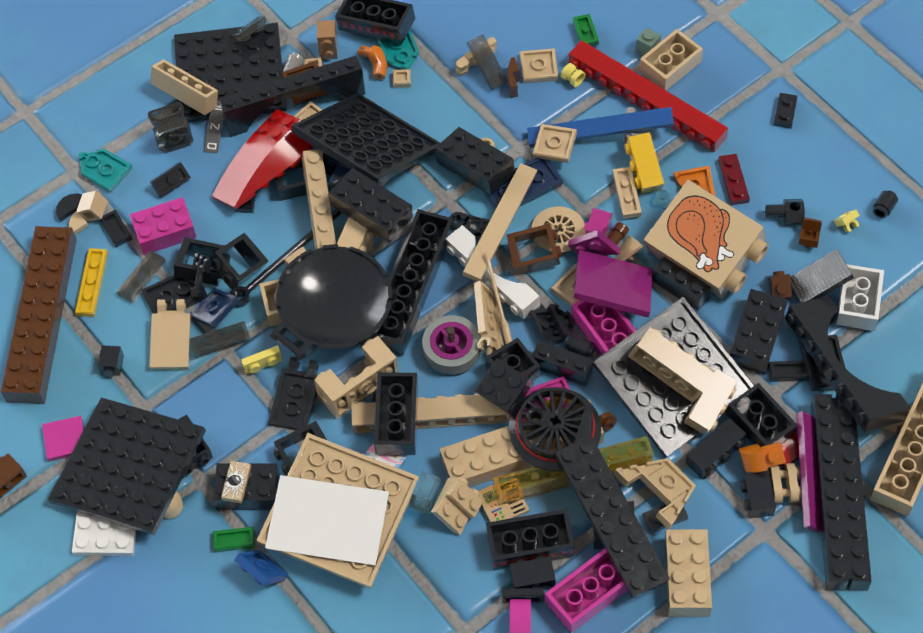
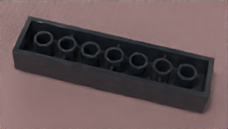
(414, 276)

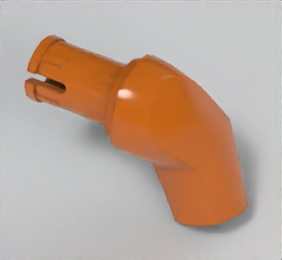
(377, 59)

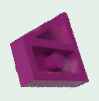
(595, 243)

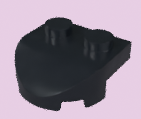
(552, 324)

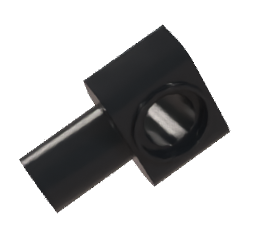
(785, 210)

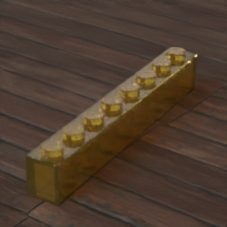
(536, 481)

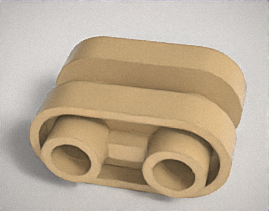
(792, 489)

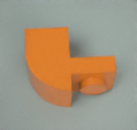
(760, 458)

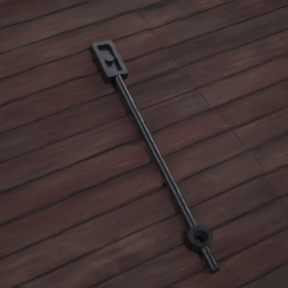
(241, 291)

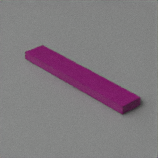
(809, 472)

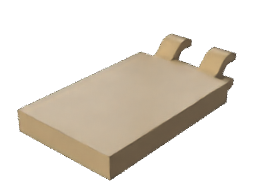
(487, 318)
(170, 337)

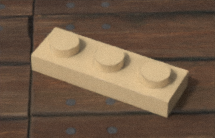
(626, 193)

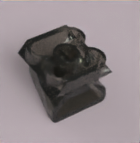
(171, 127)

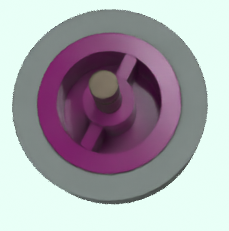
(451, 345)

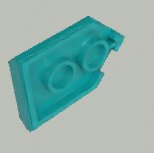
(400, 54)
(104, 168)

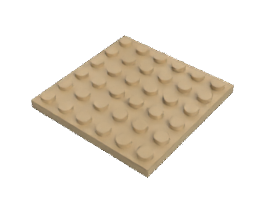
(339, 465)

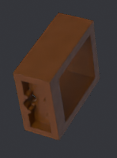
(537, 263)

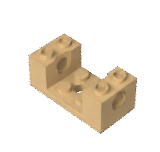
(338, 396)

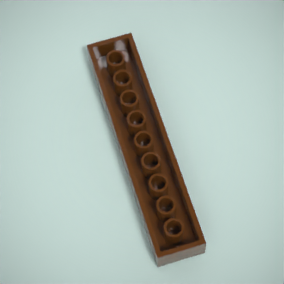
(39, 315)

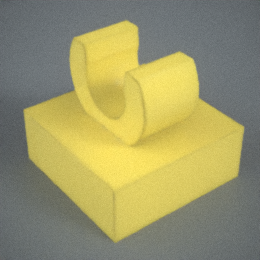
(847, 218)

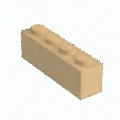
(184, 87)

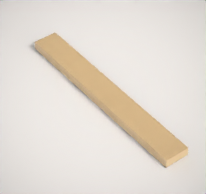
(500, 222)

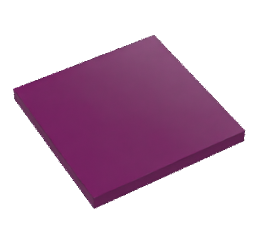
(613, 283)

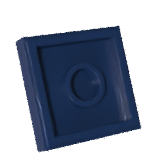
(214, 308)

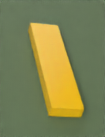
(91, 282)

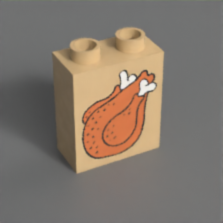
(707, 239)

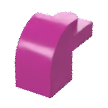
(599, 220)

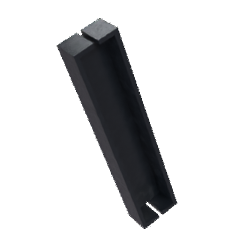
(840, 496)

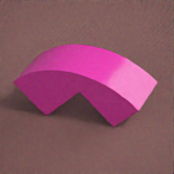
(520, 615)

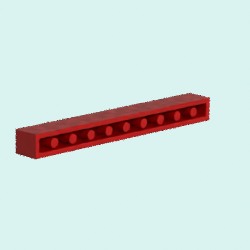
(647, 95)

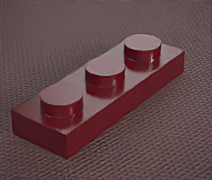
(733, 179)

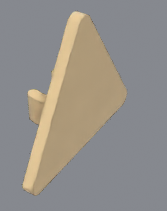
(628, 248)

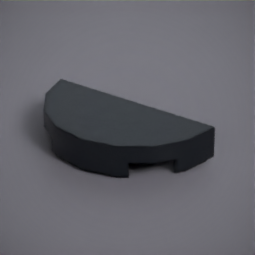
(67, 206)

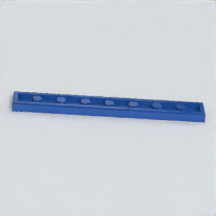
(613, 124)

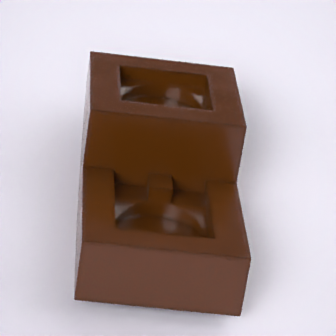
(513, 77)

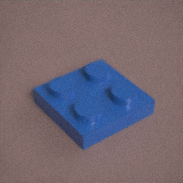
(260, 567)

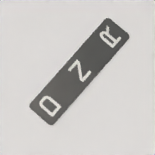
(214, 130)

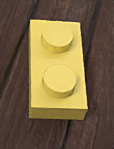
(261, 360)

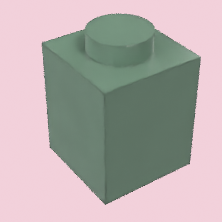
(646, 41)

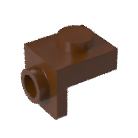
(810, 232)
(780, 284)

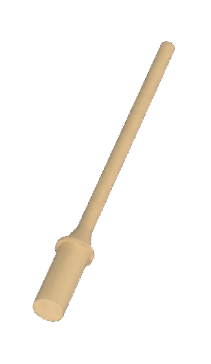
(504, 325)

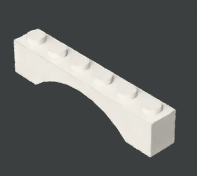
(517, 295)

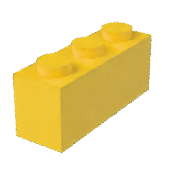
(644, 163)

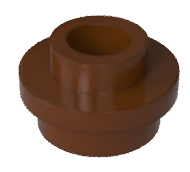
(607, 421)

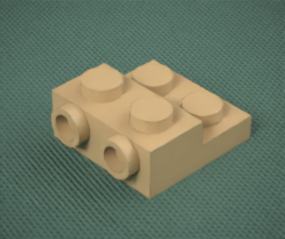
(457, 504)

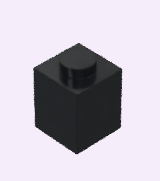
(110, 360)

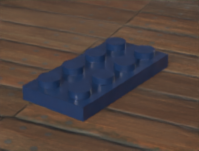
(544, 181)

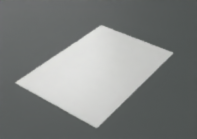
(327, 520)

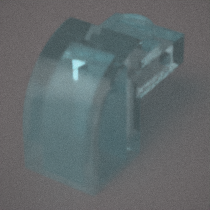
(425, 493)

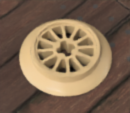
(563, 214)

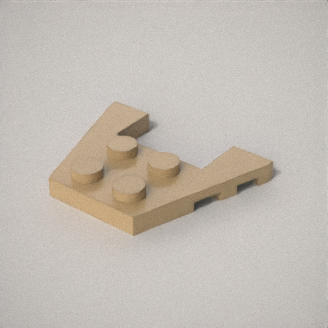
(665, 481)

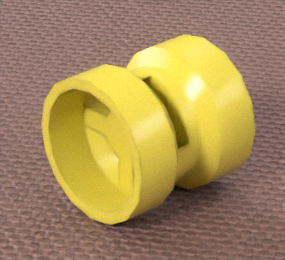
(573, 75)

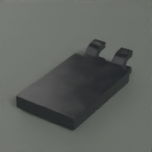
(294, 396)

